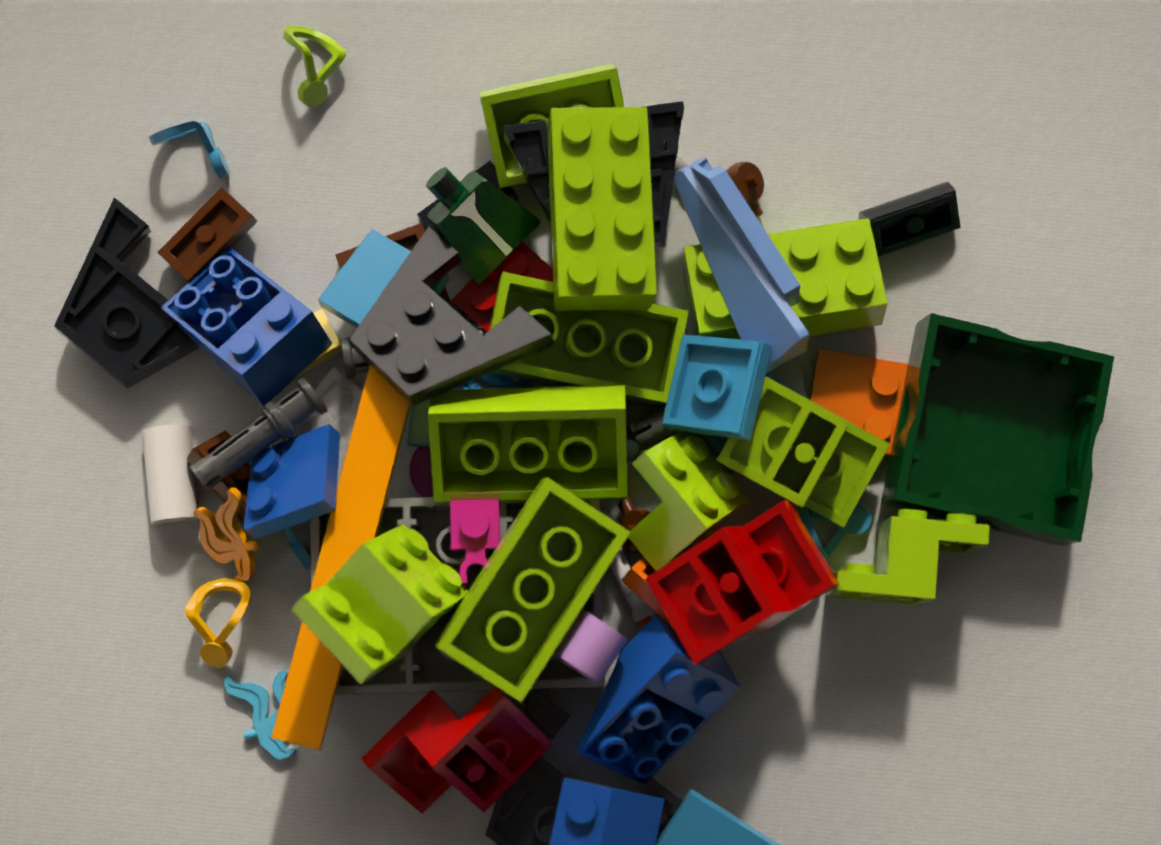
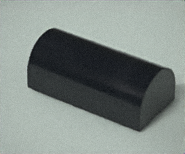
(913, 218)

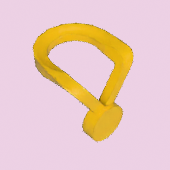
(216, 650)

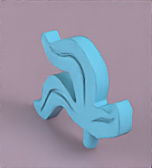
(260, 700)

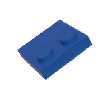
(292, 482)

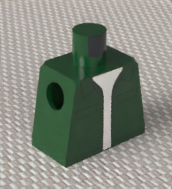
(477, 220)

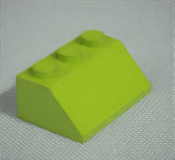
(533, 101)

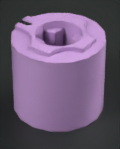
(589, 646)

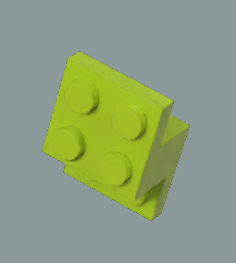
(806, 453)
(693, 493)
(909, 557)
(381, 601)

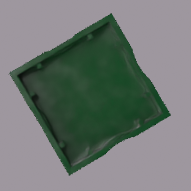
(998, 429)

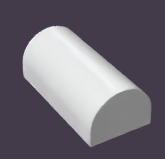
(168, 474)

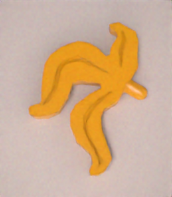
(236, 544)

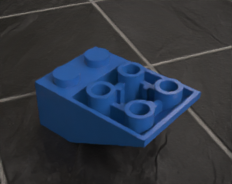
(248, 325)
(654, 703)

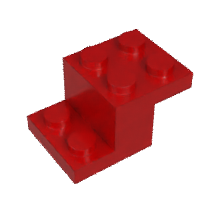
(741, 581)
(473, 752)

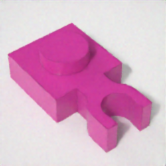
(474, 530)

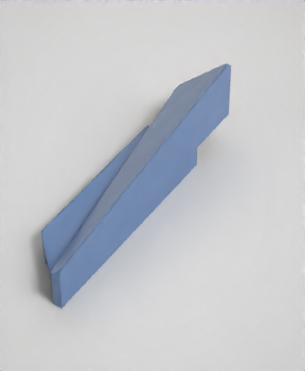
(743, 261)

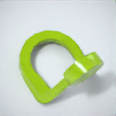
(313, 90)

